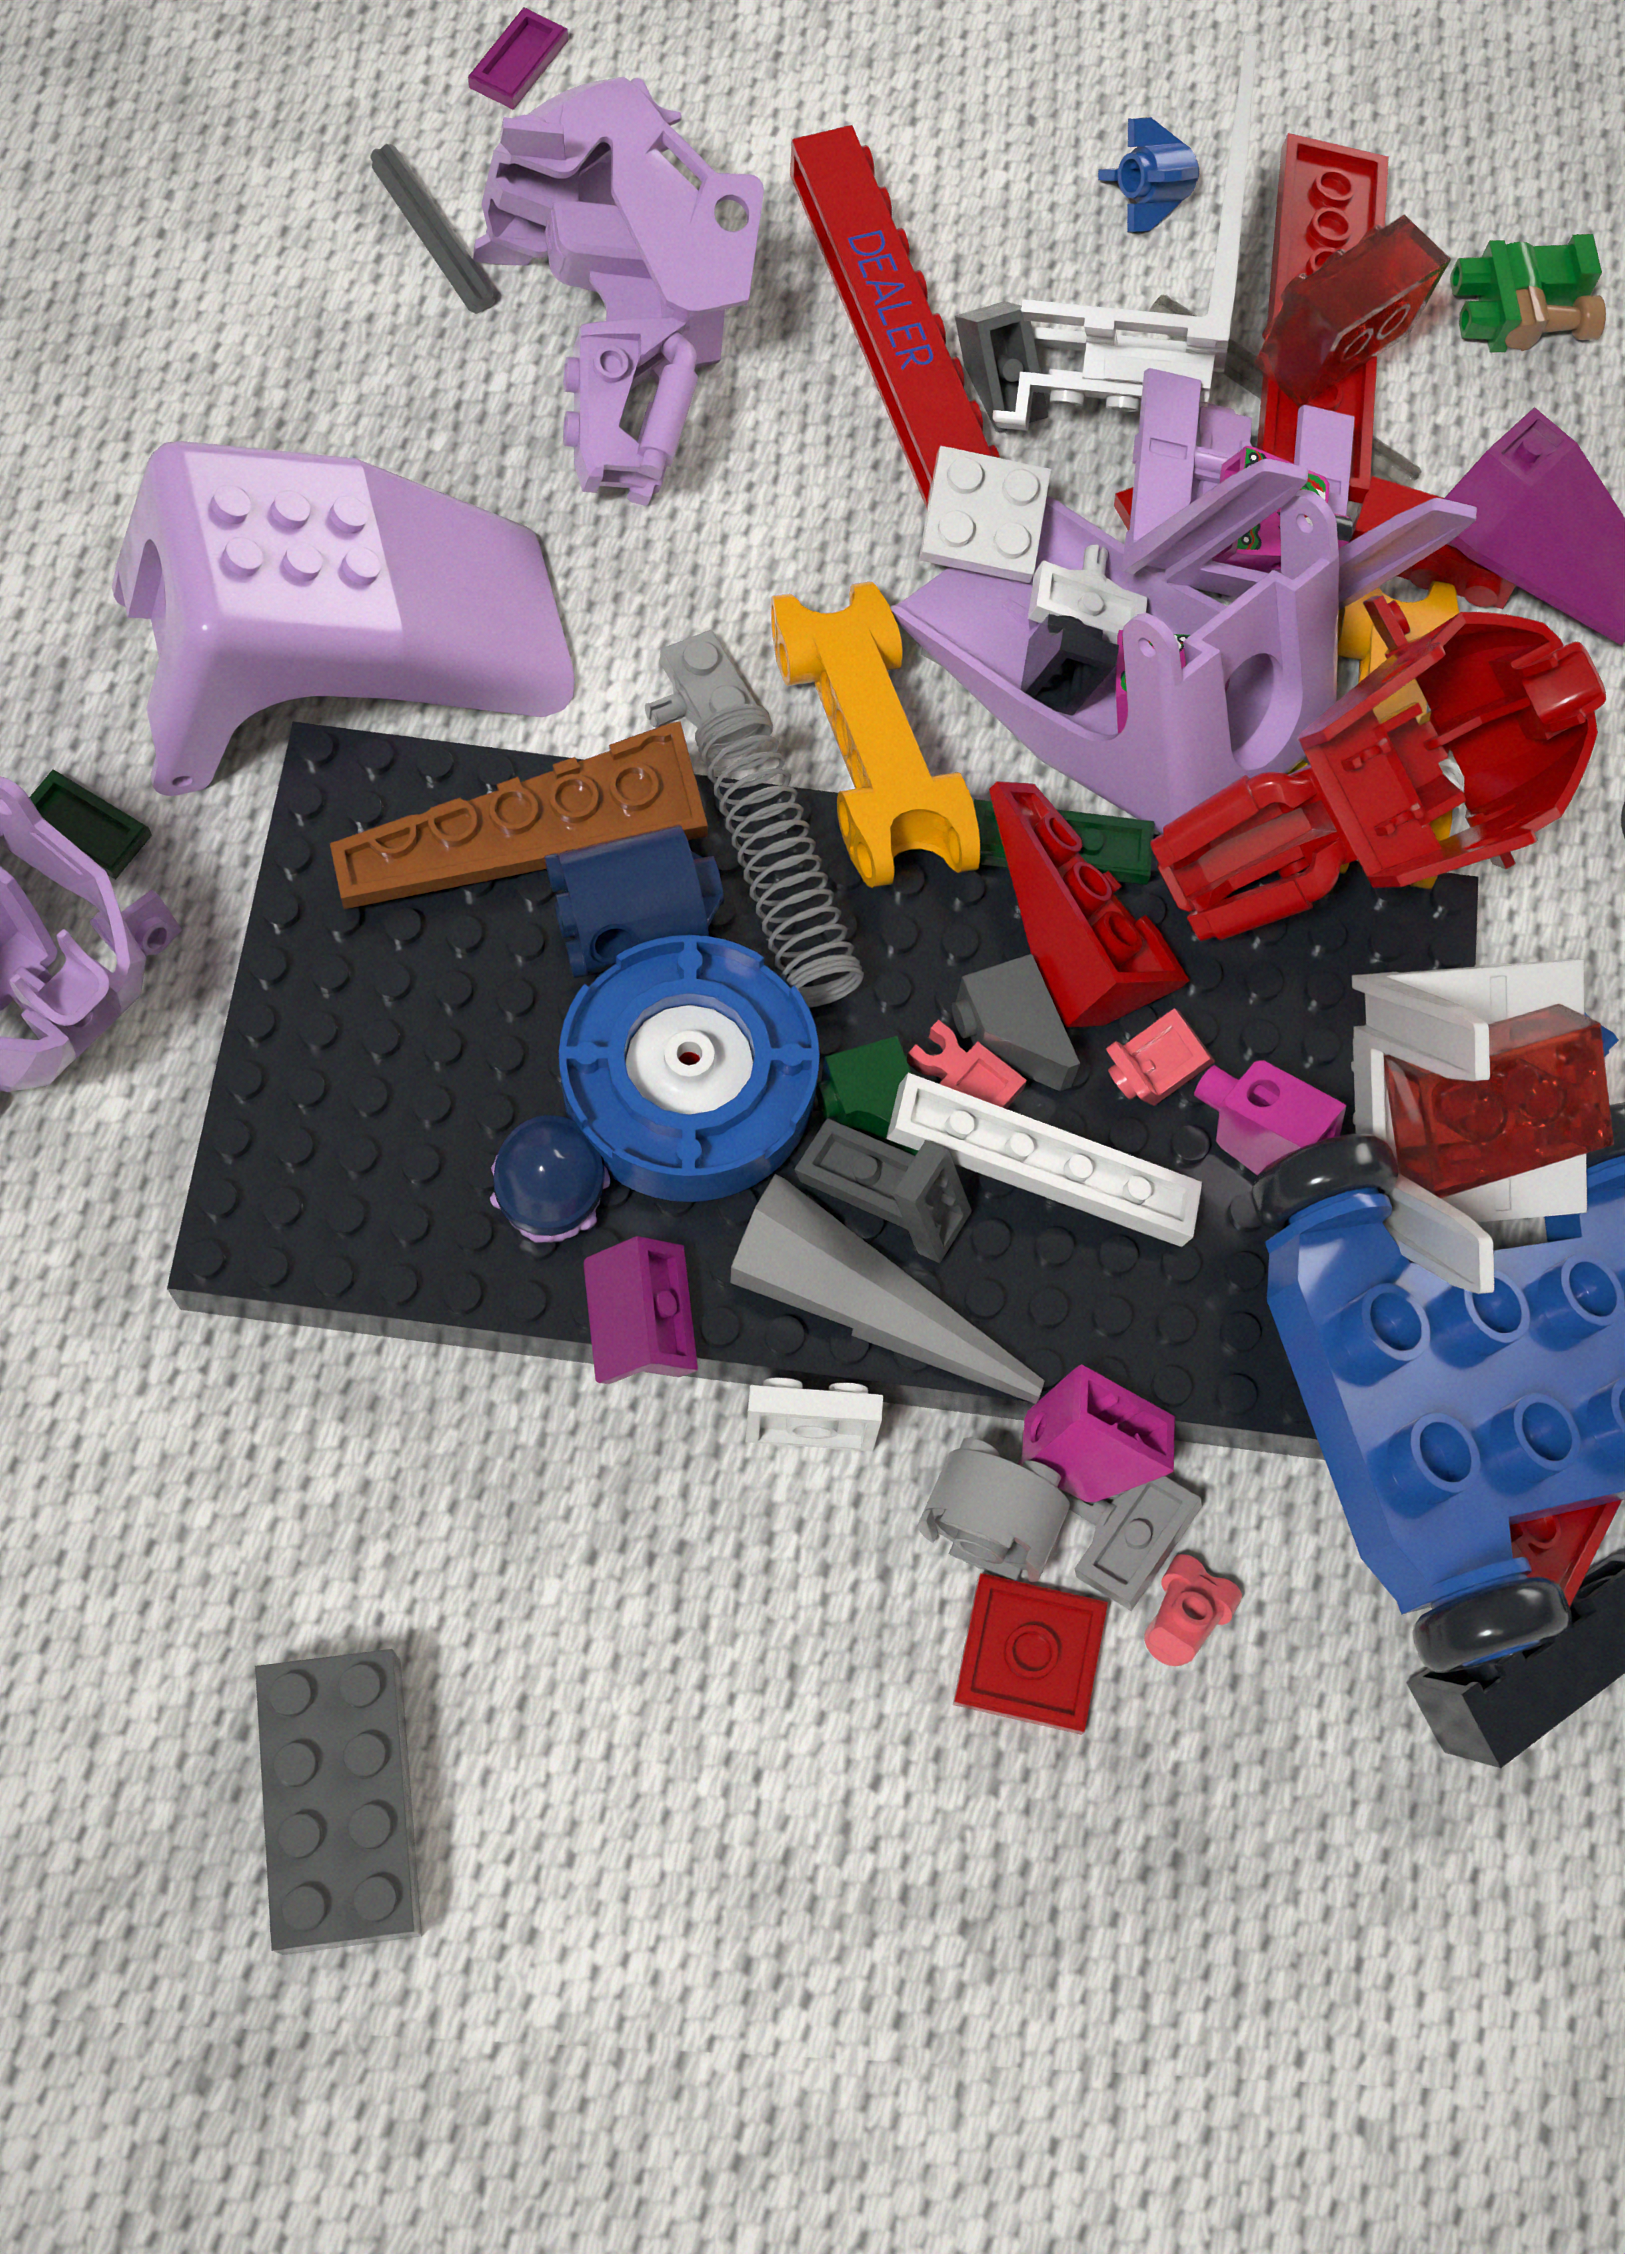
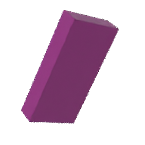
(518, 58)

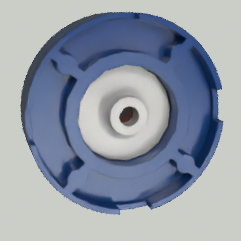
(690, 1067)

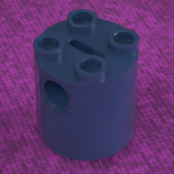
(631, 895)

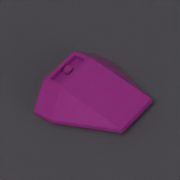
(1547, 524)

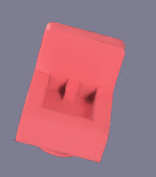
(1158, 1059)

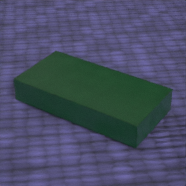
(90, 823)

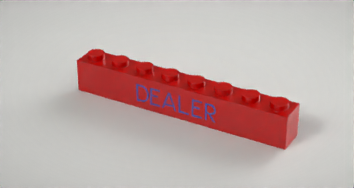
(885, 301)

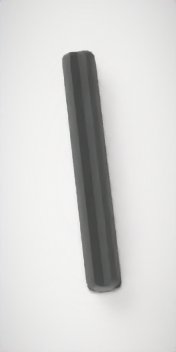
(432, 228)

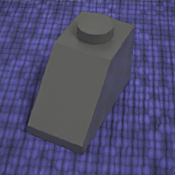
(994, 351)
(1017, 1021)

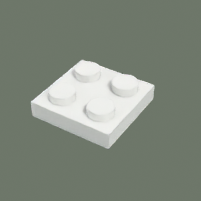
(985, 514)
(797, 1416)

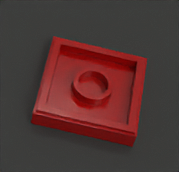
(1030, 1654)

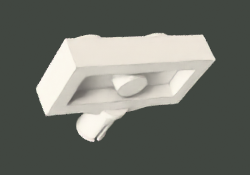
(1084, 595)

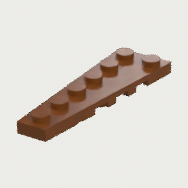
(506, 833)

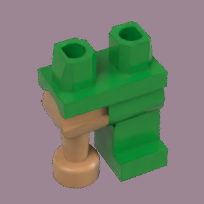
(1530, 292)

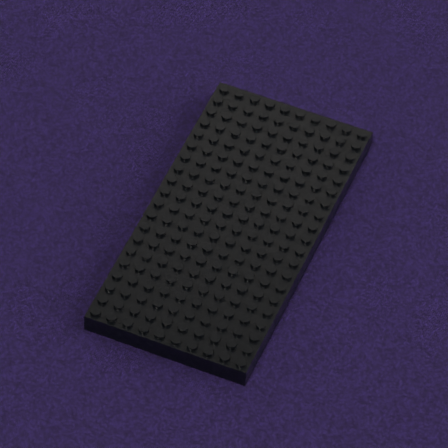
(409, 1036)

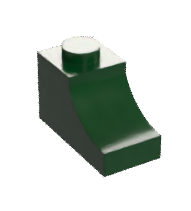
(862, 1088)

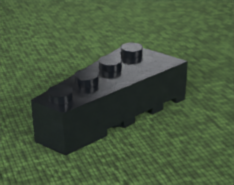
(1512, 1702)

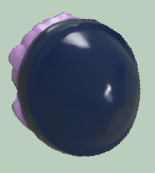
(548, 1179)

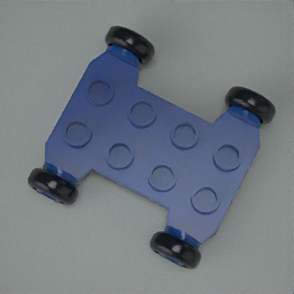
(1450, 1402)

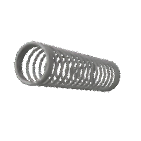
(754, 714)

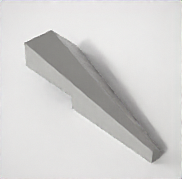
(821, 1266)

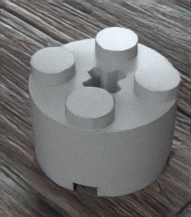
(995, 1511)

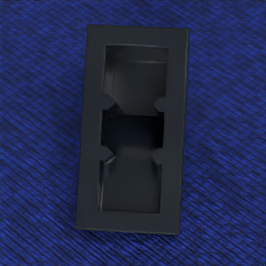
(1066, 663)

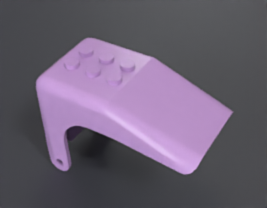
(325, 581)
(1181, 726)

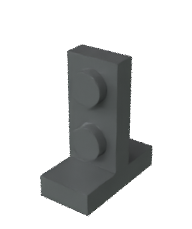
(894, 1185)

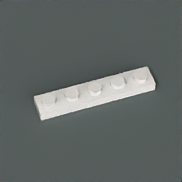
(1046, 1160)

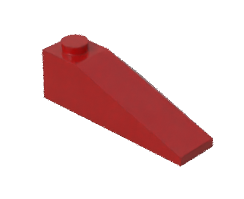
(1077, 930)

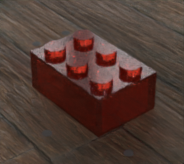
(1350, 309)
(1535, 1110)

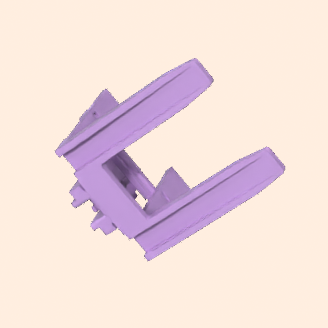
(1189, 517)

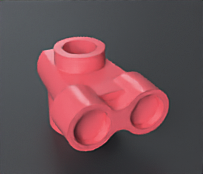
(1189, 1611)

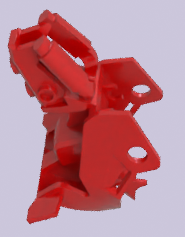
(1498, 697)

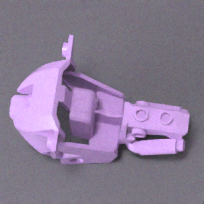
(620, 220)
(84, 995)

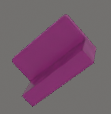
(640, 1310)

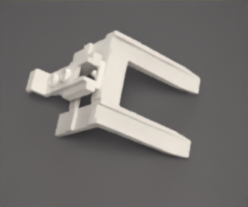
(1116, 362)
(1443, 1026)

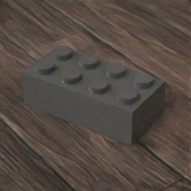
(337, 1802)

